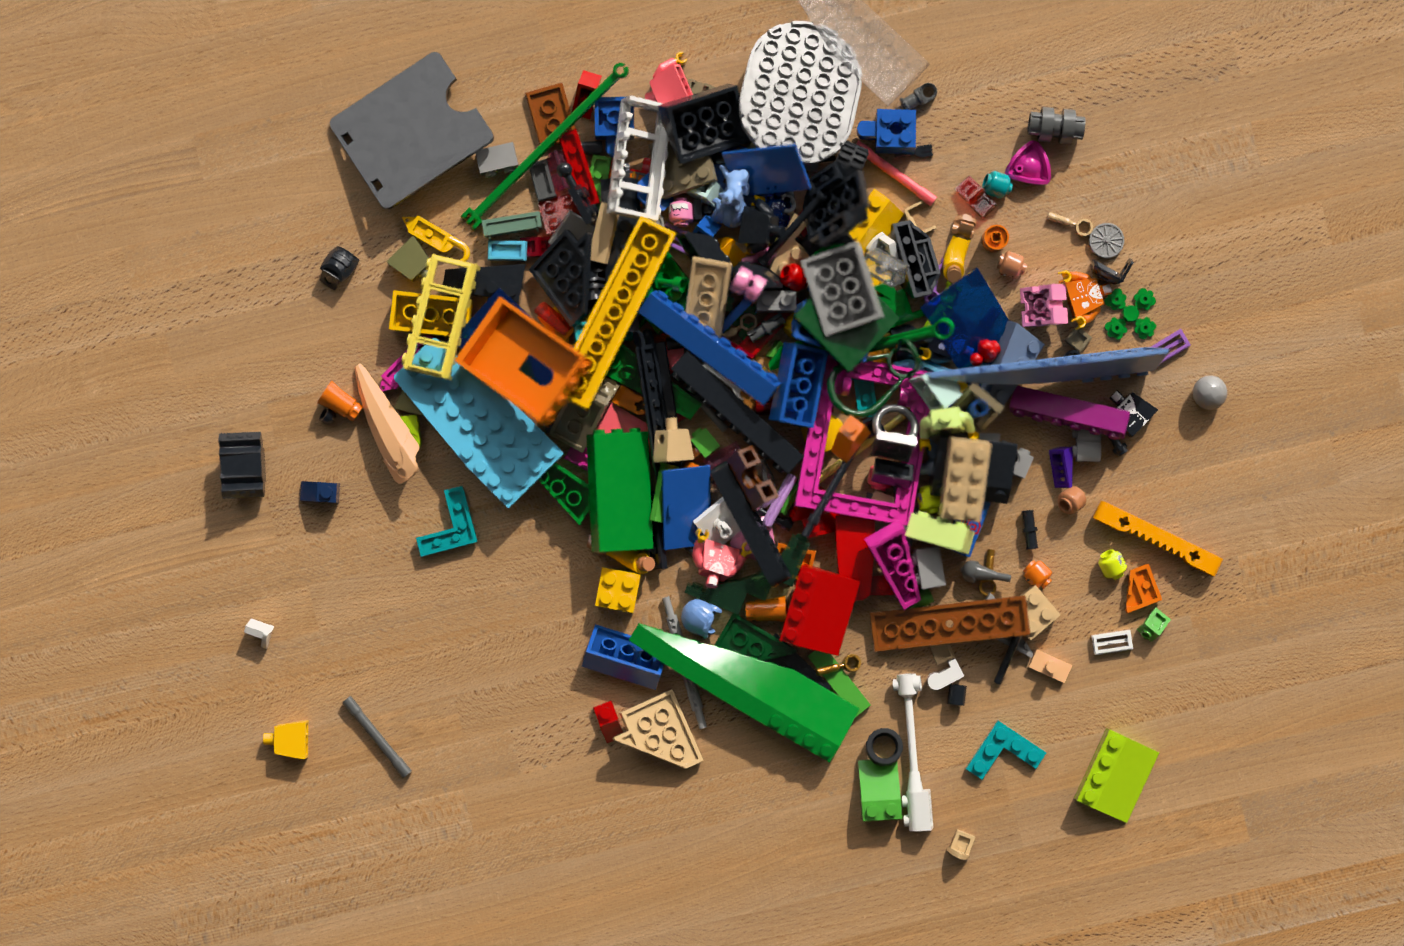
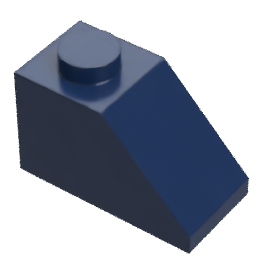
(320, 491)

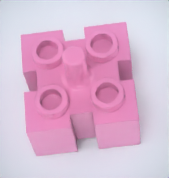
(1043, 305)

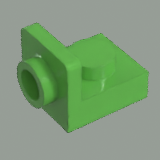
(1153, 625)

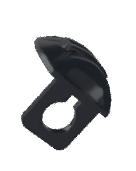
(338, 265)
(1110, 275)

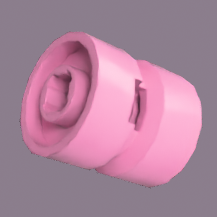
(741, 282)

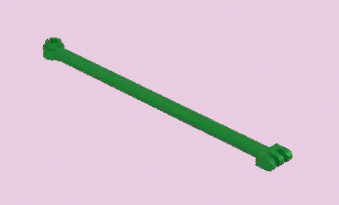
(544, 146)

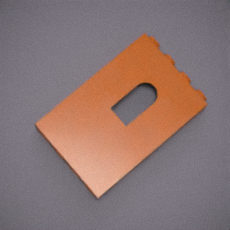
(502, 347)

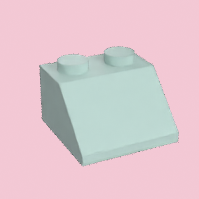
(936, 392)

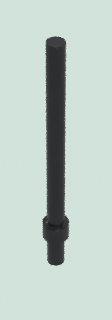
(814, 518)

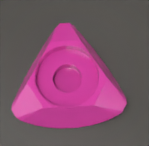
(1030, 165)

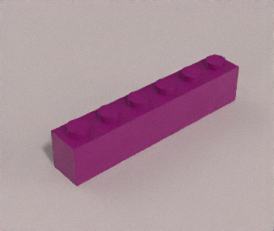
(1069, 412)

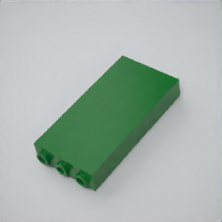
(619, 490)

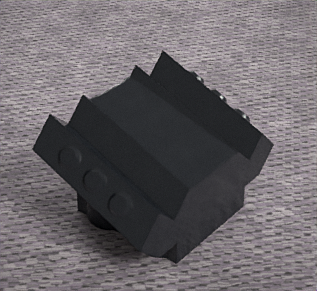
(242, 465)

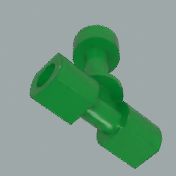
(678, 283)

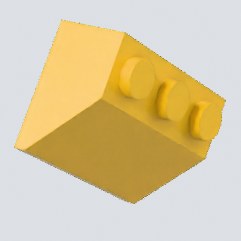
(881, 216)

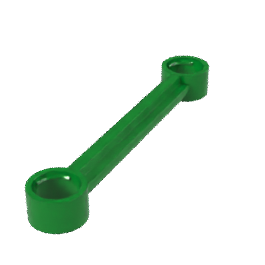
(915, 335)

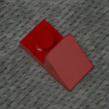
(608, 720)

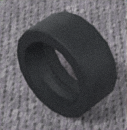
(884, 761)

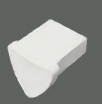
(883, 242)
(259, 630)

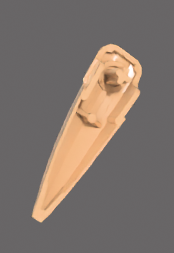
(388, 428)

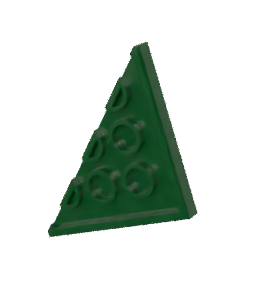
(751, 640)

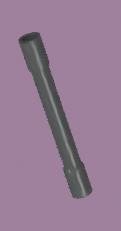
(356, 711)

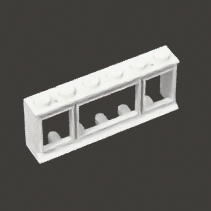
(657, 169)

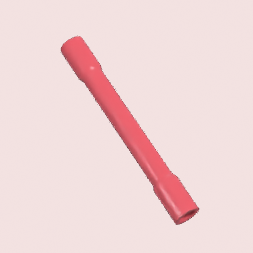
(921, 192)

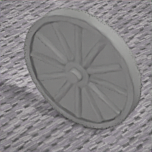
(1106, 240)

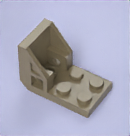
(970, 395)
(575, 422)

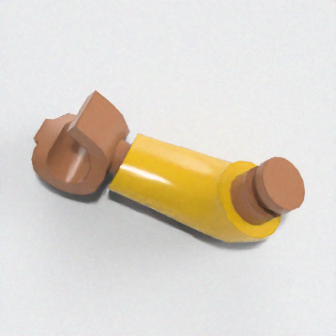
(632, 559)

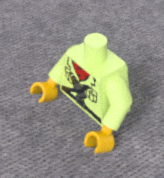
(946, 422)

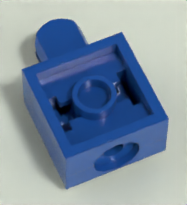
(606, 121)
(892, 131)

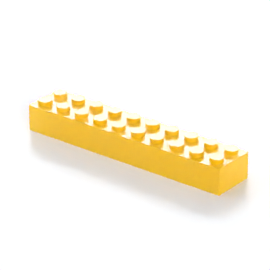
(620, 305)

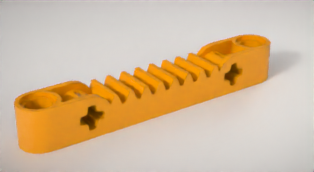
(1204, 561)

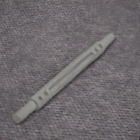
(691, 687)

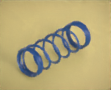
(983, 406)

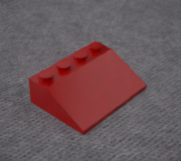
(820, 610)

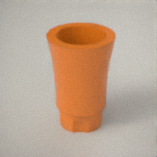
(340, 402)
(769, 610)

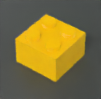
(618, 589)

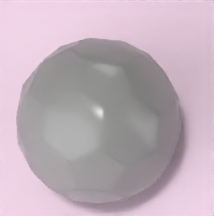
(1210, 392)

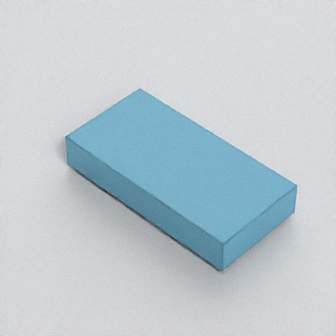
(507, 250)

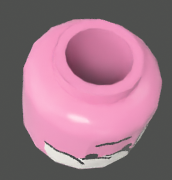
(681, 212)

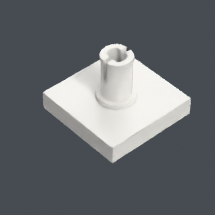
(718, 522)

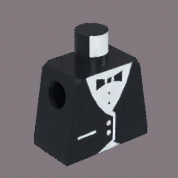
(1139, 410)

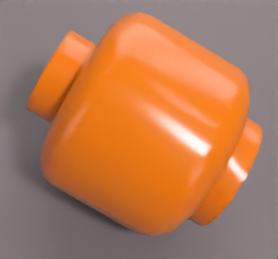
(1037, 574)

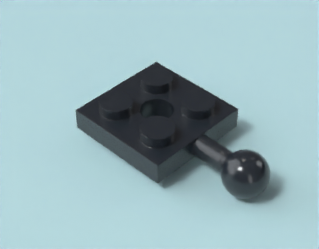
(578, 194)

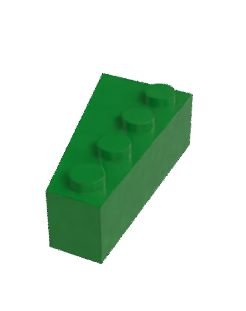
(568, 491)

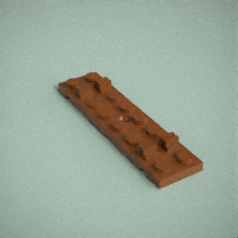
(971, 622)

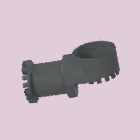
(917, 97)

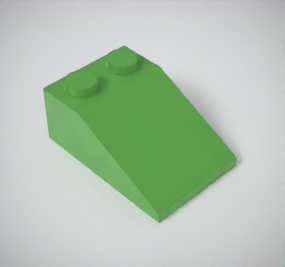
(879, 791)

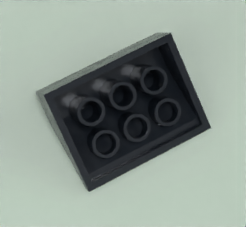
(704, 123)
(999, 472)

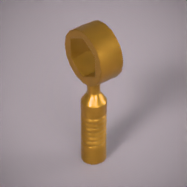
(989, 564)
(835, 667)

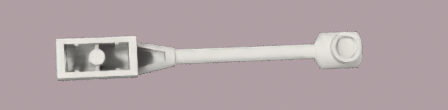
(916, 798)

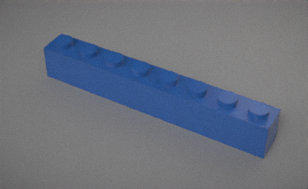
(709, 347)

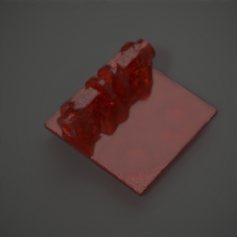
(555, 210)

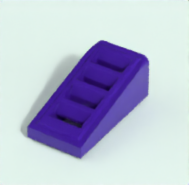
(1063, 455)

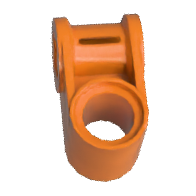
(628, 399)

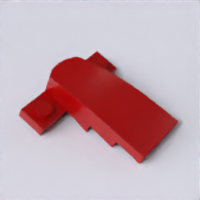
(855, 557)

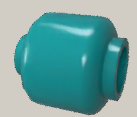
(997, 184)

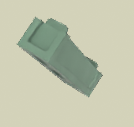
(512, 224)

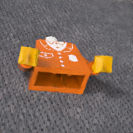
(1084, 296)

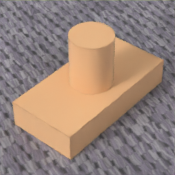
(1050, 666)

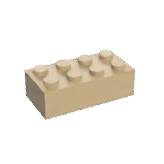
(964, 479)

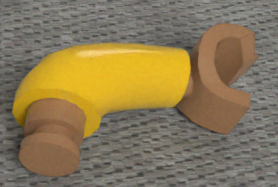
(956, 251)

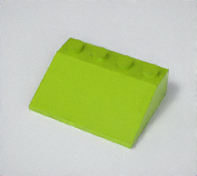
(1116, 775)

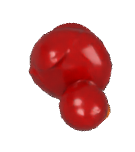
(987, 352)

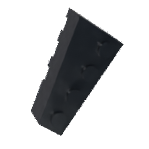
(489, 279)

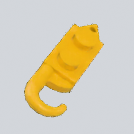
(435, 236)

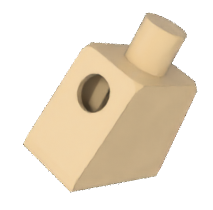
(672, 443)

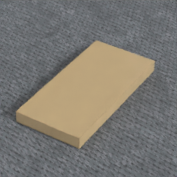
(709, 292)

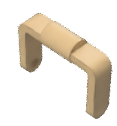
(908, 217)

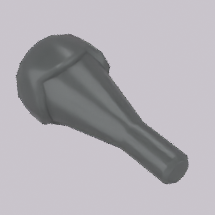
(973, 572)

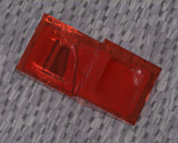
(976, 197)

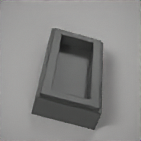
(542, 180)

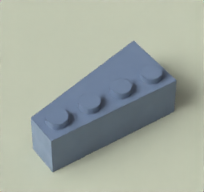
(1015, 346)

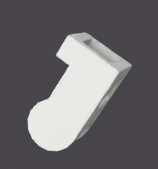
(945, 677)

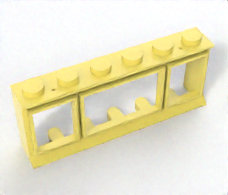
(459, 322)

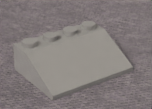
(842, 288)

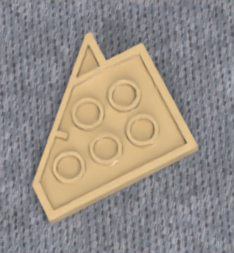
(660, 731)

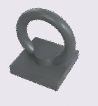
(892, 444)

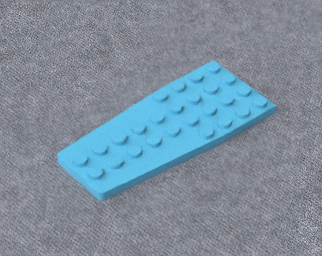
(480, 426)

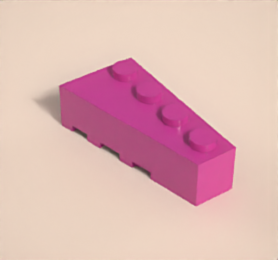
(893, 558)

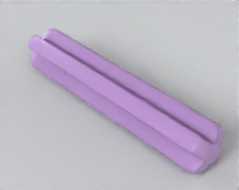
(776, 506)

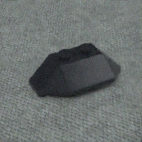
(704, 247)
(916, 250)

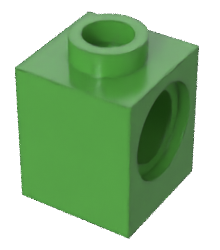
(704, 442)

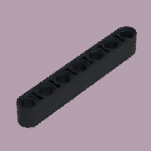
(751, 526)

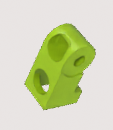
(412, 423)

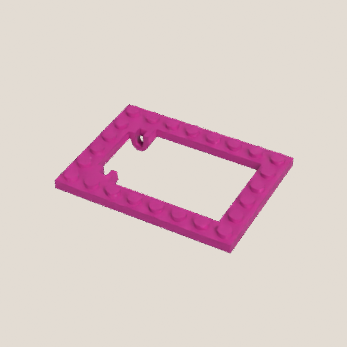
(808, 494)

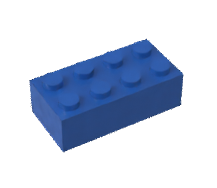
(801, 381)

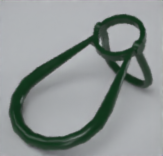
(881, 402)

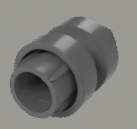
(1063, 126)

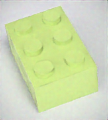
(940, 532)

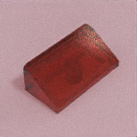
(553, 318)

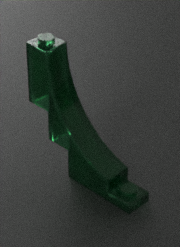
(732, 593)

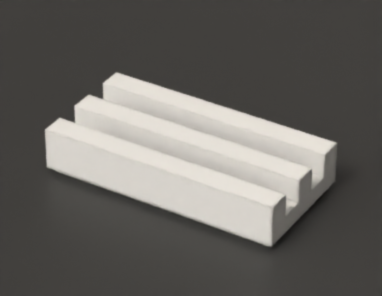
(1095, 644)

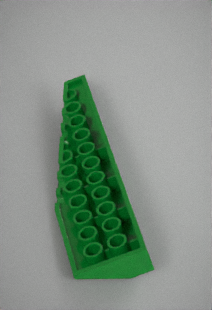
(760, 689)

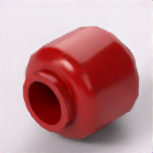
(793, 277)

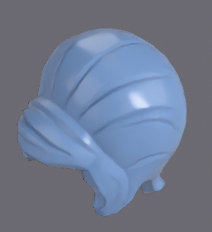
(725, 214)
(698, 617)

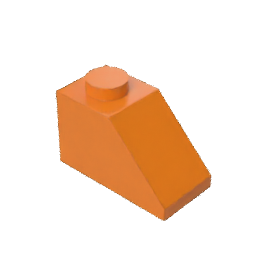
(849, 438)

